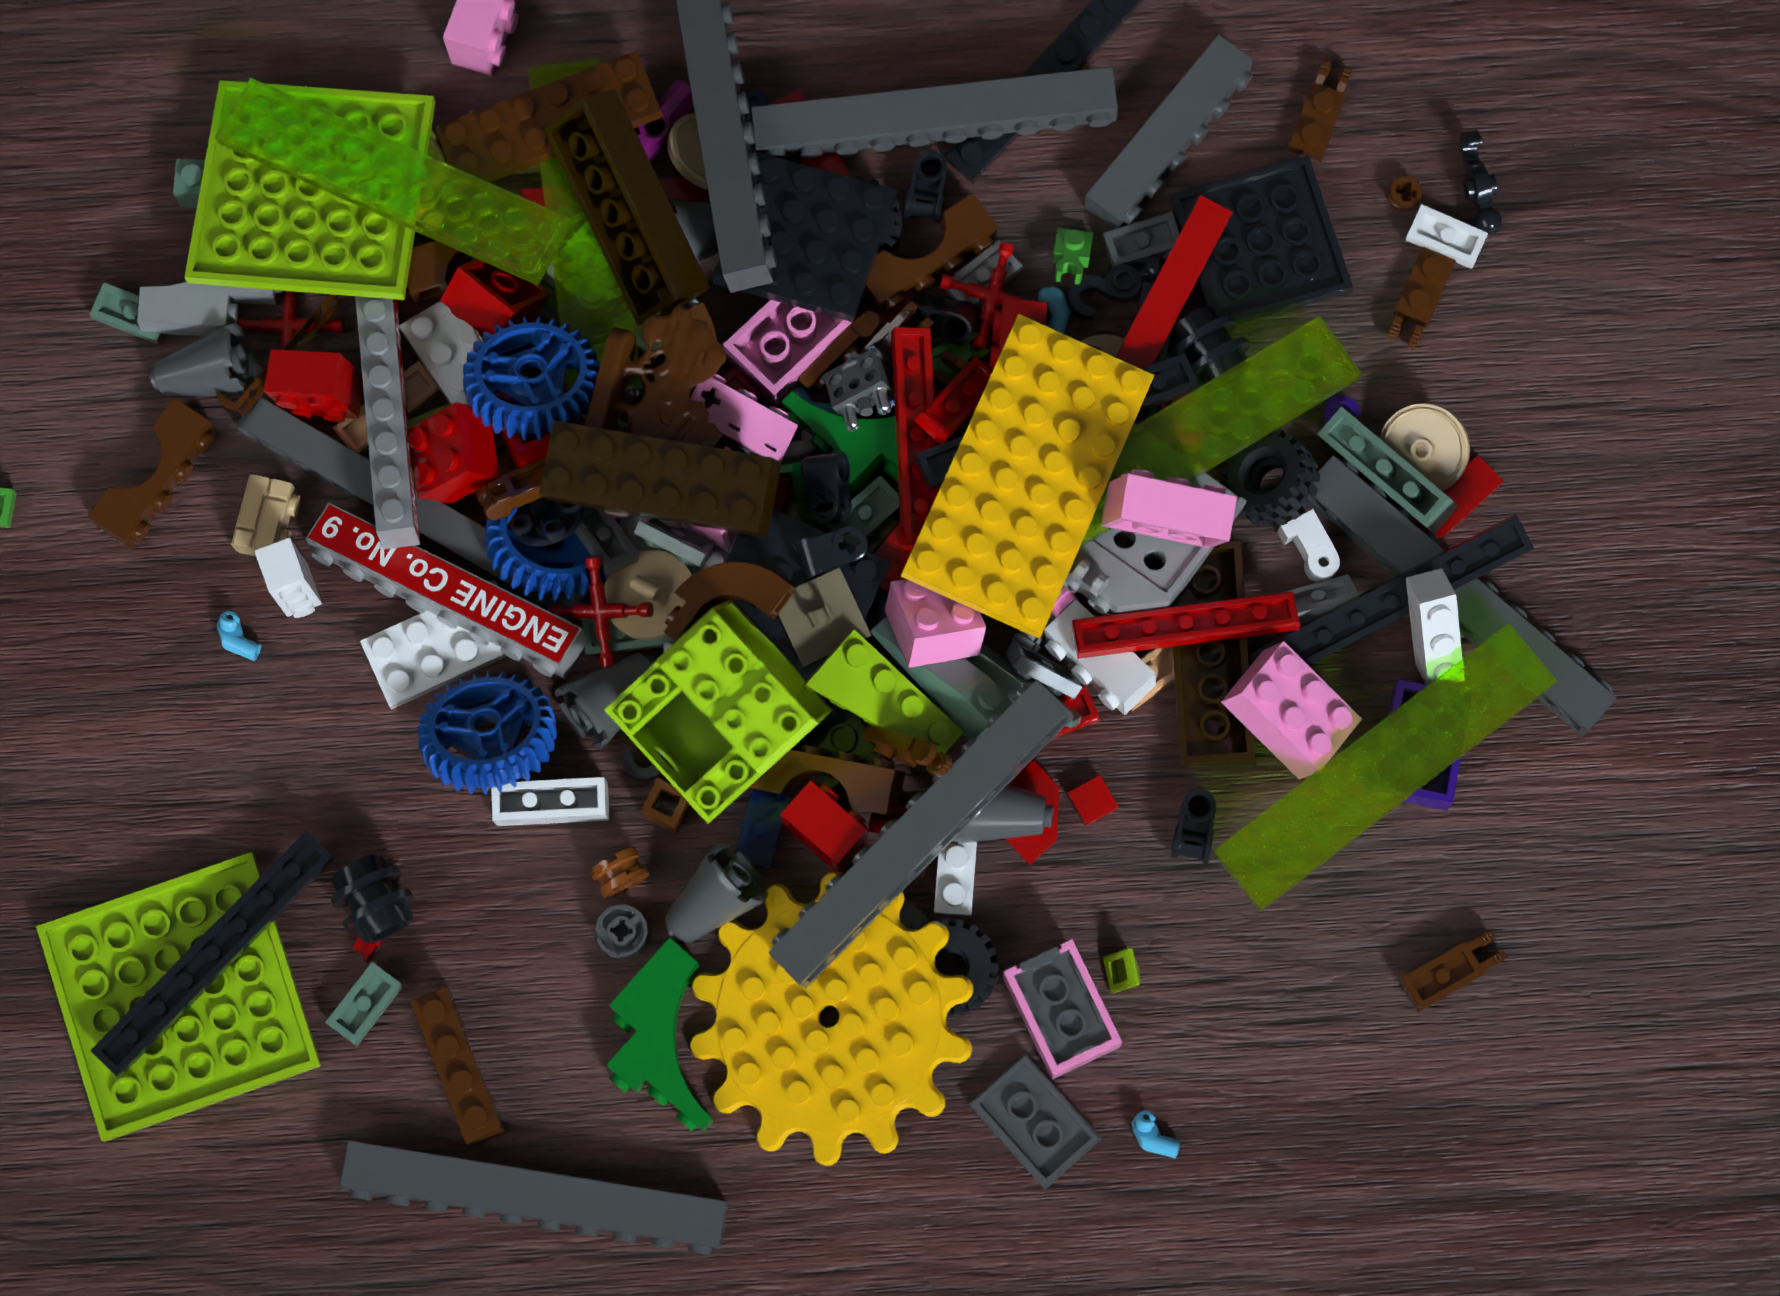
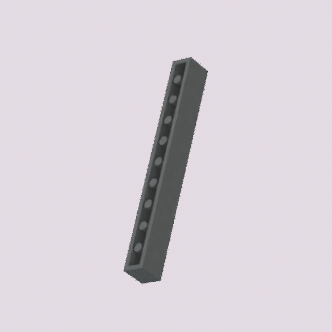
(936, 114)
(725, 143)
(1399, 545)
(920, 833)
(535, 1196)

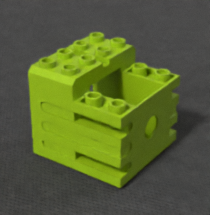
(718, 709)

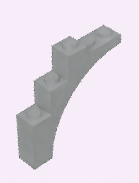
(195, 307)

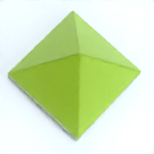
(1122, 970)

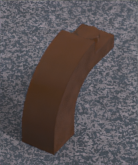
(723, 583)

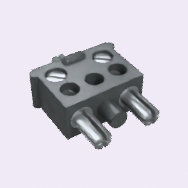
(860, 386)

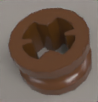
(1395, 199)

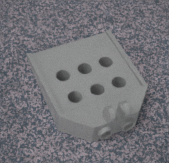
(1119, 579)

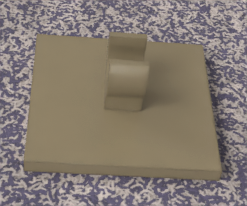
(821, 616)

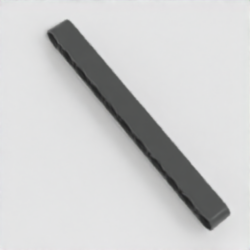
(352, 476)

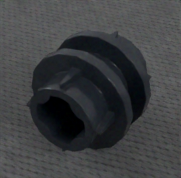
(1207, 343)
(371, 897)

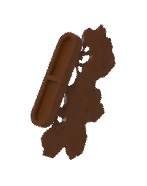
(666, 405)

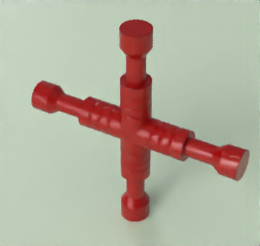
(990, 295)
(289, 323)
(601, 610)

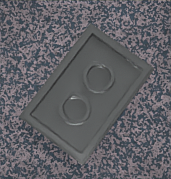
(1035, 1121)

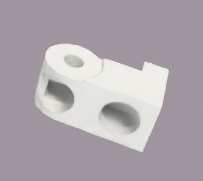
(1313, 544)

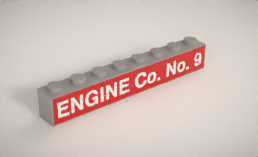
(387, 422)
(448, 592)

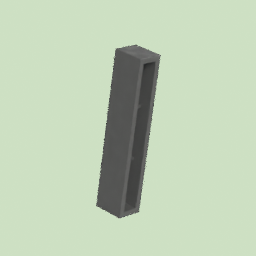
(1169, 133)

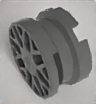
(621, 931)

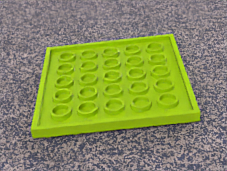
(290, 236)
(227, 1043)

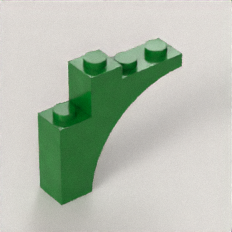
(865, 448)
(650, 1056)

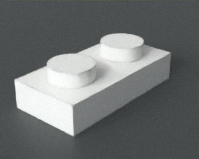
(1446, 236)
(955, 880)

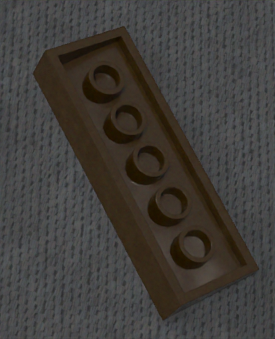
(1211, 669)

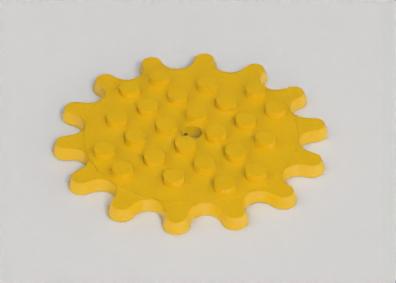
(842, 1075)

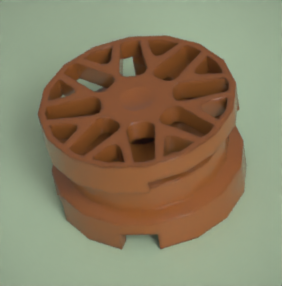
(619, 873)

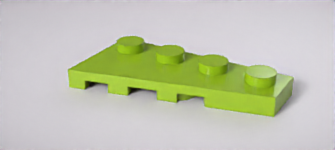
(873, 689)

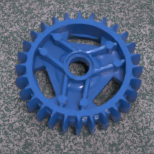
(497, 367)
(530, 564)
(491, 754)

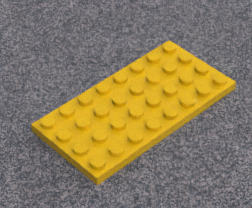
(1028, 476)

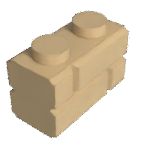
(264, 514)

